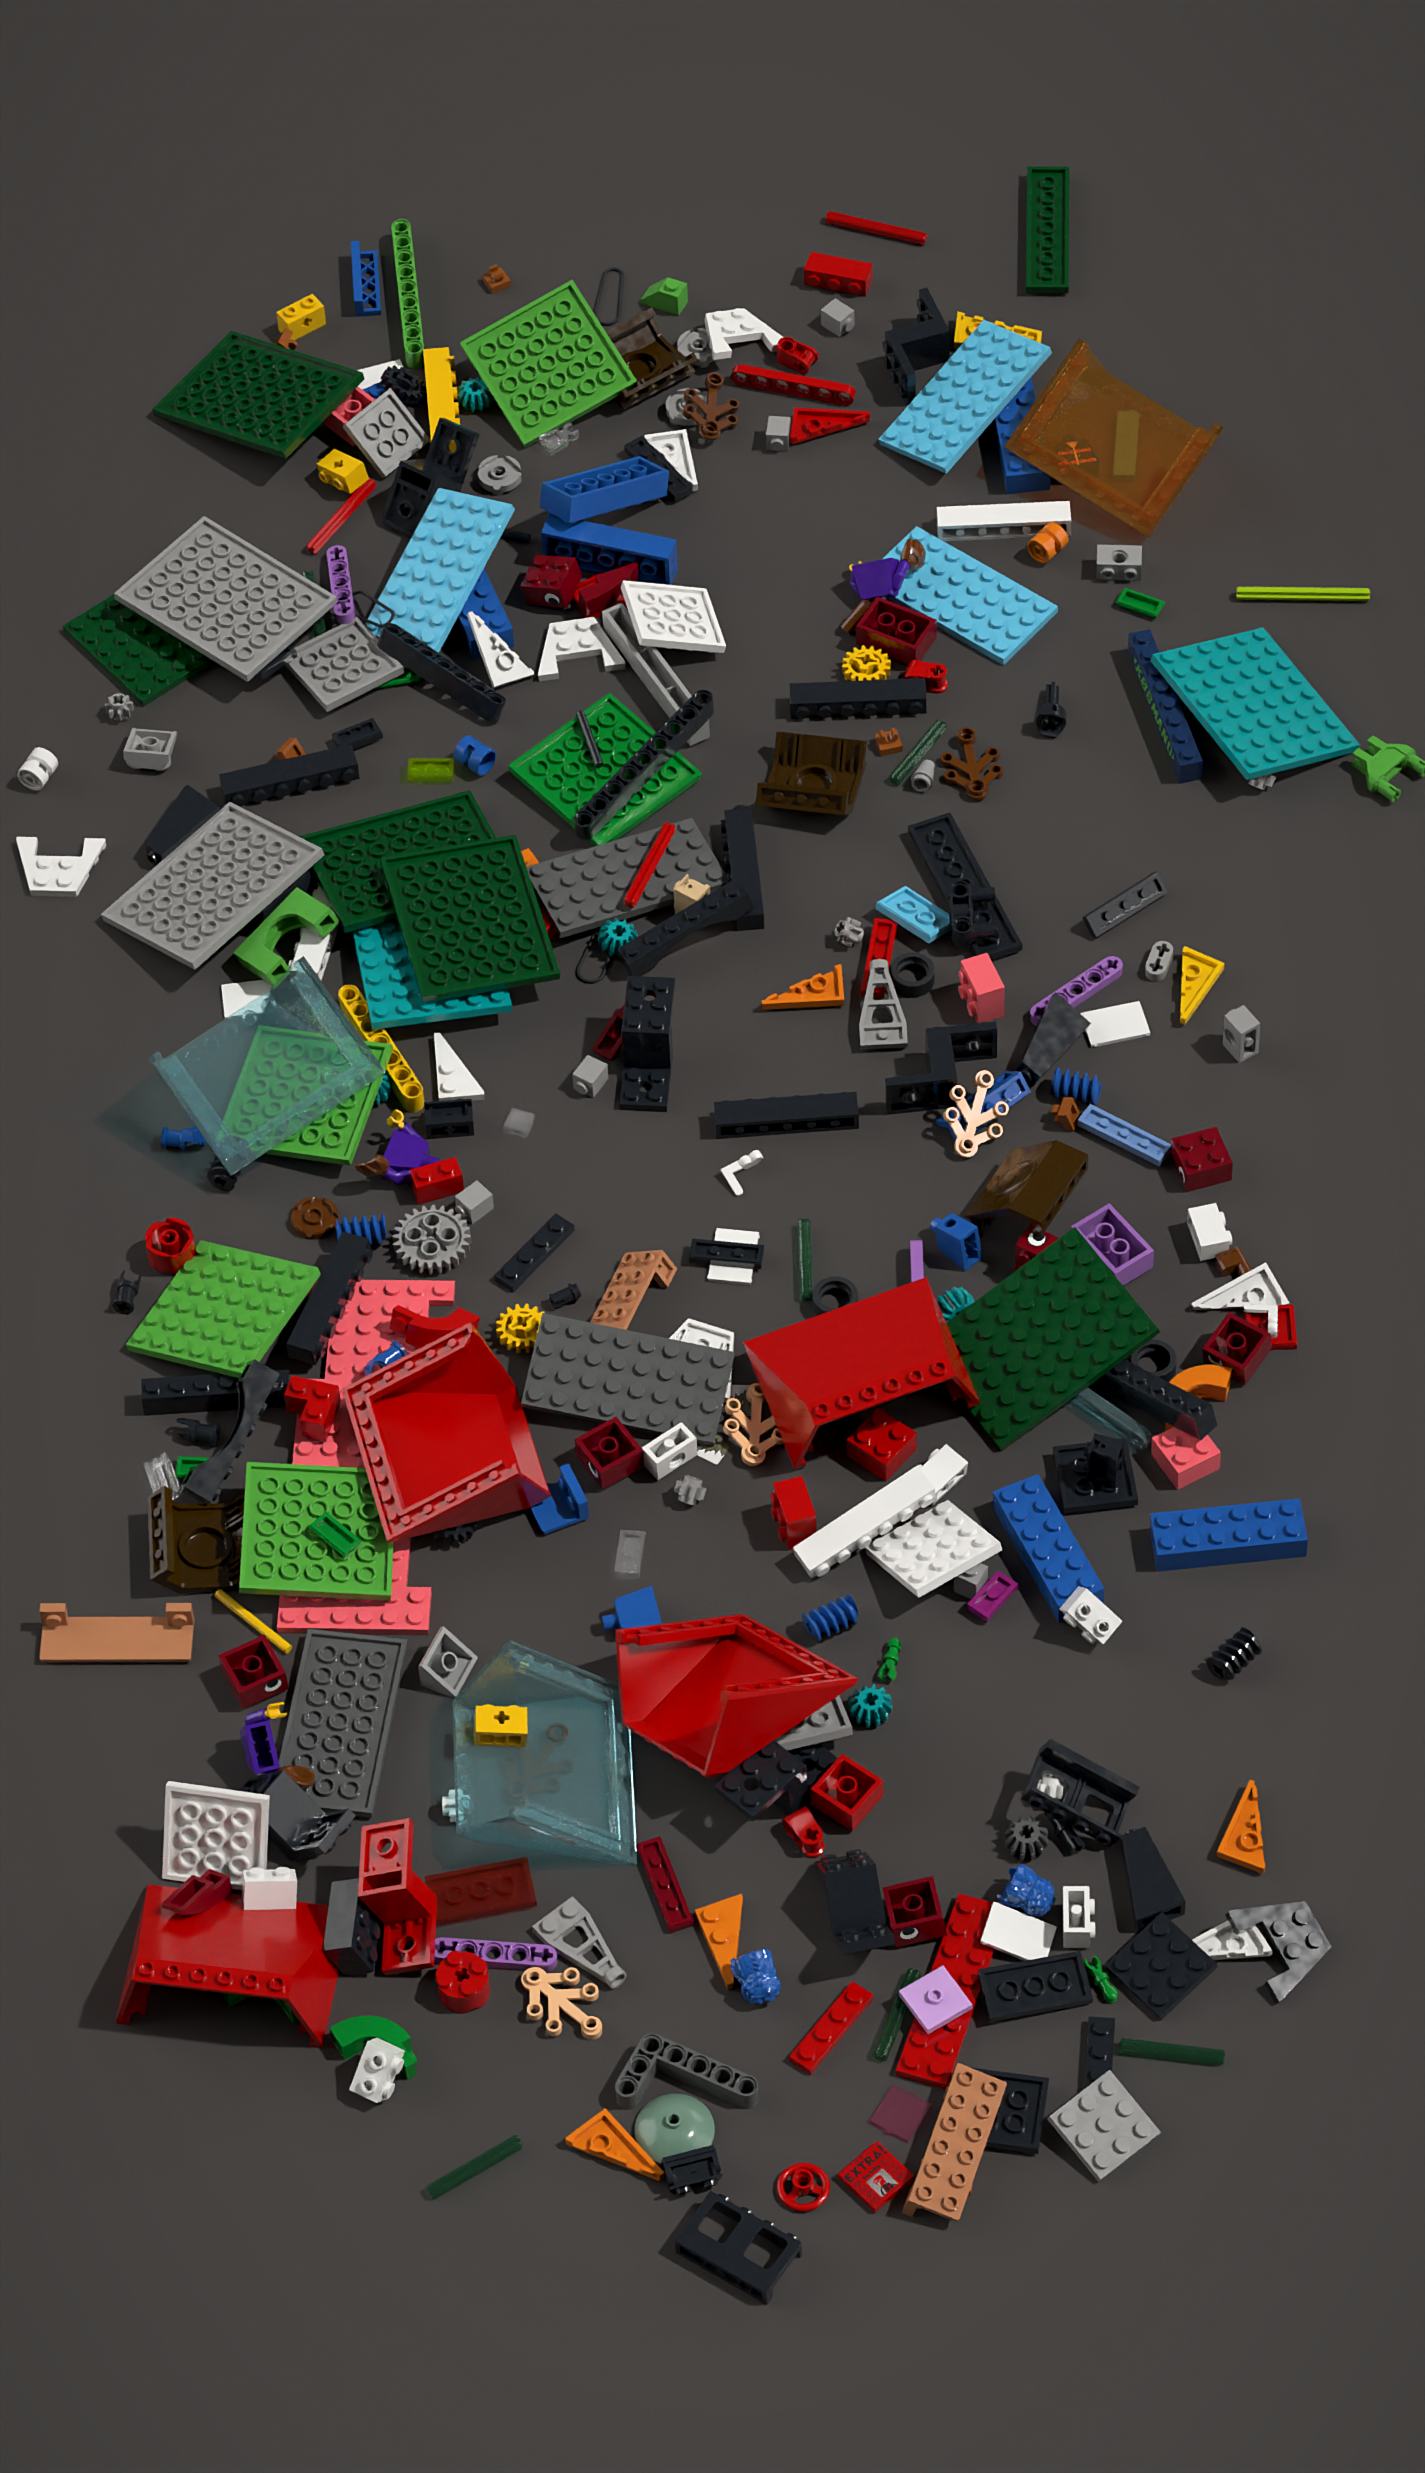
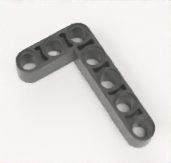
(683, 2071)

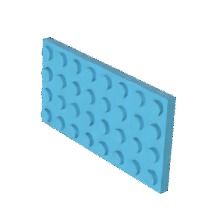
(965, 396)
(441, 565)
(971, 599)

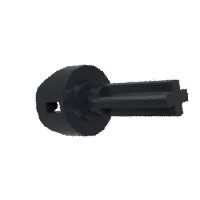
(1051, 714)

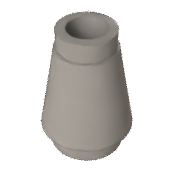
(923, 776)

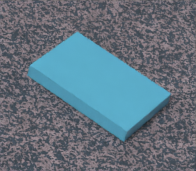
(915, 914)

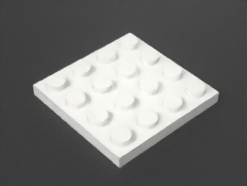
(673, 616)
(933, 1548)
(213, 1831)

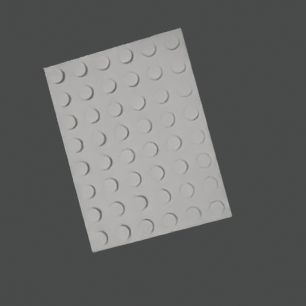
(225, 598)
(212, 885)

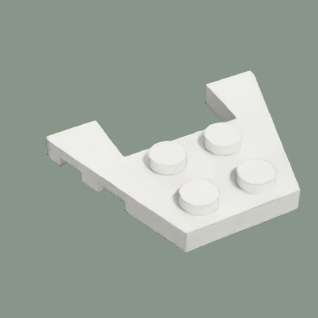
(735, 327)
(577, 640)
(58, 874)
(706, 1335)

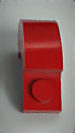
(424, 1330)

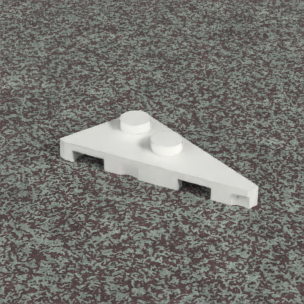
(453, 1076)
(1253, 1288)
(1225, 1944)

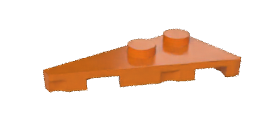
(813, 992)
(1243, 1838)
(721, 1929)
(608, 2140)

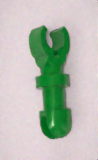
(890, 1660)
(1101, 1979)

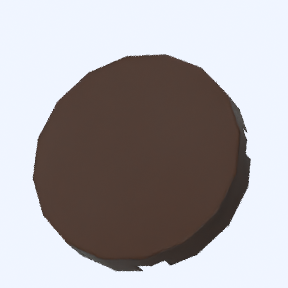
(314, 1218)

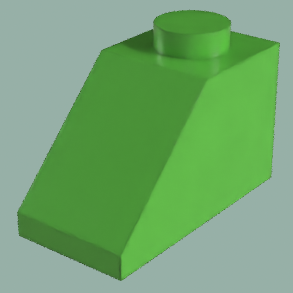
(667, 296)

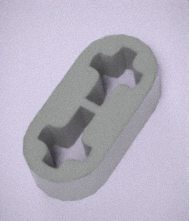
(1163, 962)

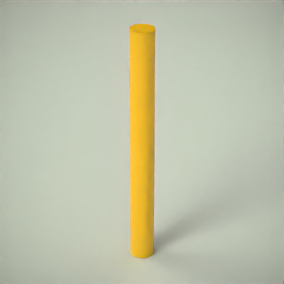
(253, 1621)

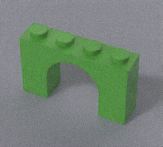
(296, 911)

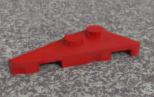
(813, 422)

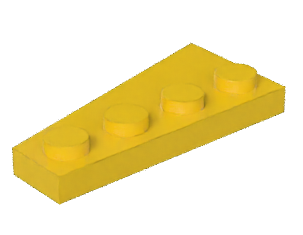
(966, 326)

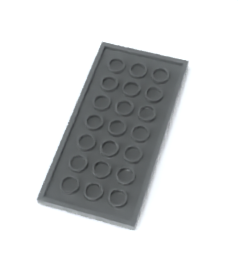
(591, 884)
(628, 1375)
(344, 1716)

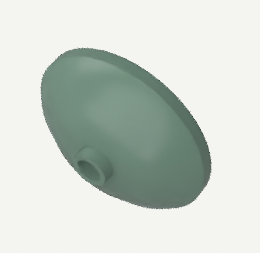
(663, 2139)

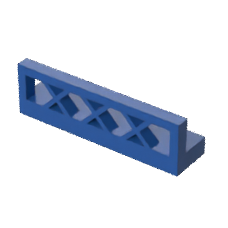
(358, 279)
(1007, 1087)

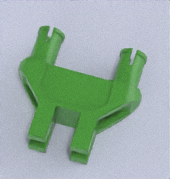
(1383, 762)

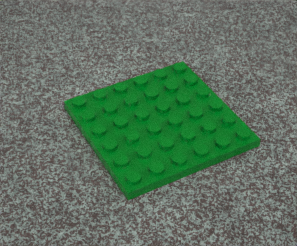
(566, 777)

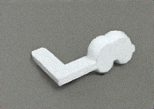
(743, 1163)
(1272, 1311)

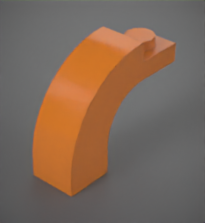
(1204, 1382)

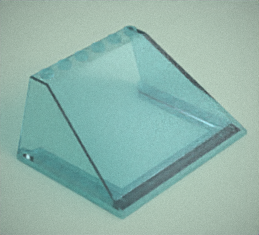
(269, 1068)
(560, 1789)

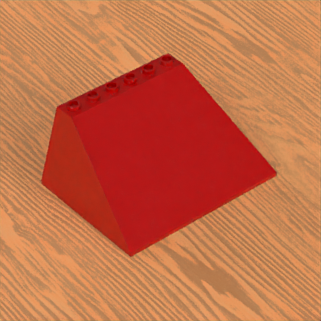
(856, 1362)
(444, 1438)
(718, 1688)
(234, 1953)

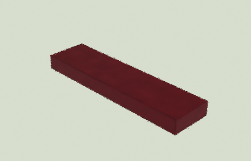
(664, 1885)

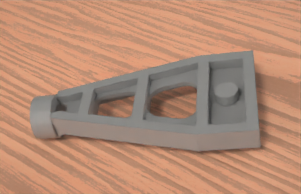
(882, 1034)
(562, 1922)

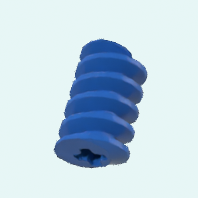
(1075, 1085)
(365, 1229)
(831, 1617)

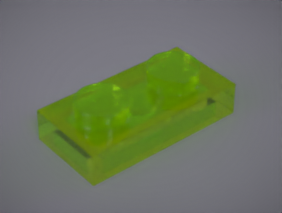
(430, 769)

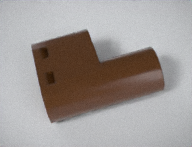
(853, 619)
(1232, 1262)

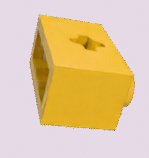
(302, 317)
(342, 471)
(500, 1726)

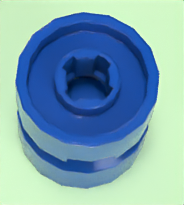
(475, 755)

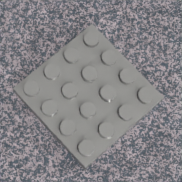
(343, 664)

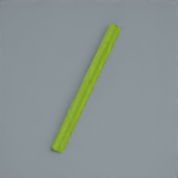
(1303, 593)

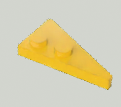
(1198, 977)

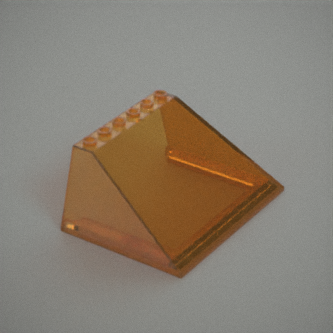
(1110, 442)

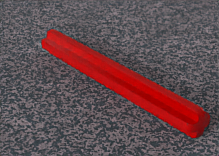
(876, 227)
(340, 516)
(649, 865)

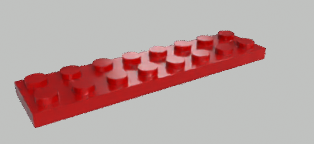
(934, 2055)

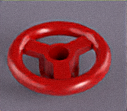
(803, 2174)

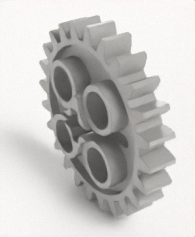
(431, 1247)

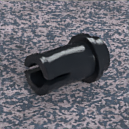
(565, 1295)

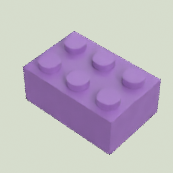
(1116, 1243)

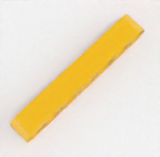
(402, 1078)

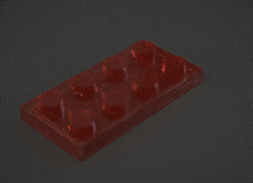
(482, 1890)

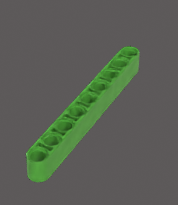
(408, 293)

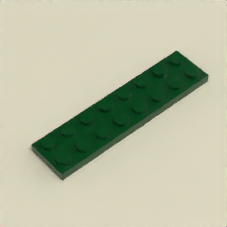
(1047, 230)

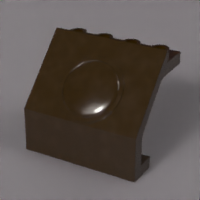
(649, 358)
(814, 774)
(1030, 1185)
(195, 1543)

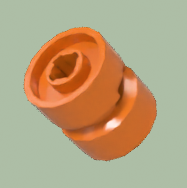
(1047, 542)

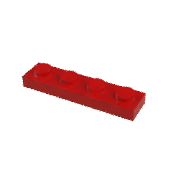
(880, 947)
(831, 2028)

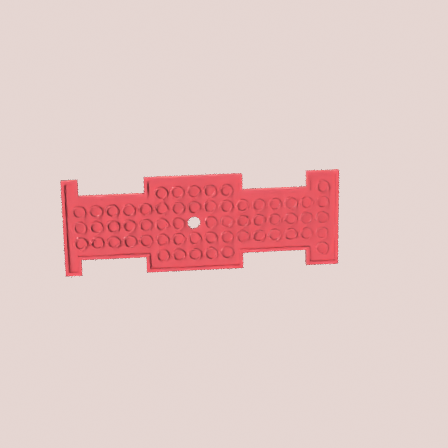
(356, 1341)

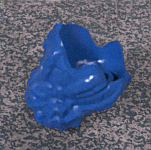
(1027, 1892)
(757, 1976)

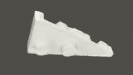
(676, 450)
(500, 662)

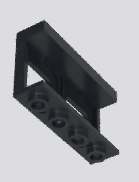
(1083, 1780)
(727, 2258)

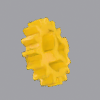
(866, 664)
(522, 1328)

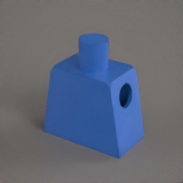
(958, 1240)
(633, 1611)

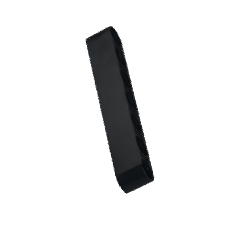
(441, 672)

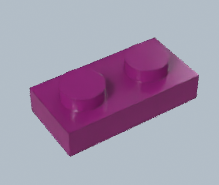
(992, 1596)

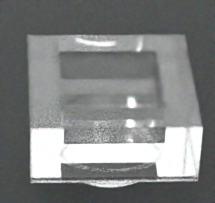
(519, 1122)

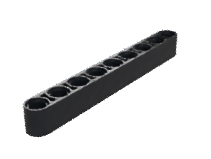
(640, 773)

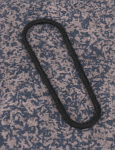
(620, 295)
(377, 602)
(583, 958)

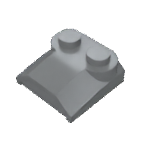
(149, 749)

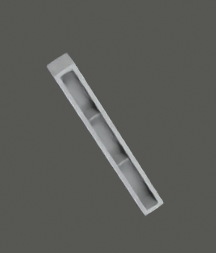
(649, 666)

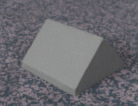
(446, 1664)

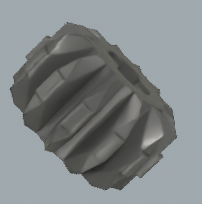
(1026, 1838)

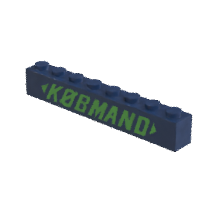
(1165, 708)

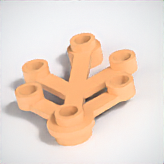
(973, 1117)
(752, 1427)
(560, 1999)

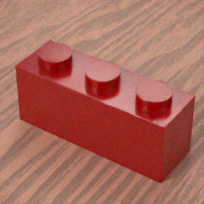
(838, 274)

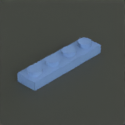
(1124, 1135)

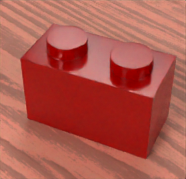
(436, 1180)

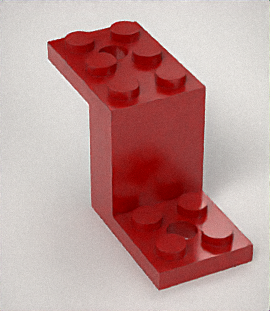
(397, 1896)

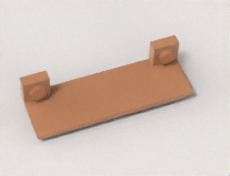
(630, 1285)
(116, 1637)
(956, 2143)

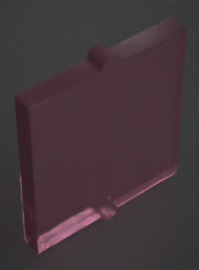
(900, 2113)

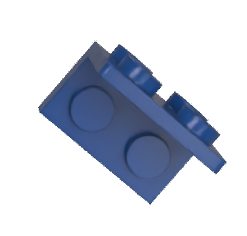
(564, 1506)

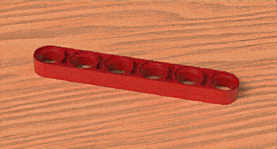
(793, 382)

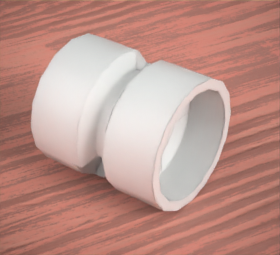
(37, 769)

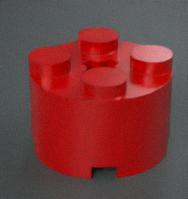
(170, 1245)
(463, 1982)

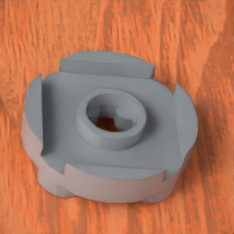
(688, 342)
(675, 406)
(502, 483)

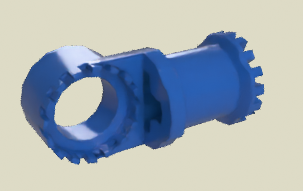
(180, 1138)
(392, 1354)

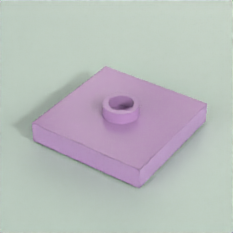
(935, 1999)

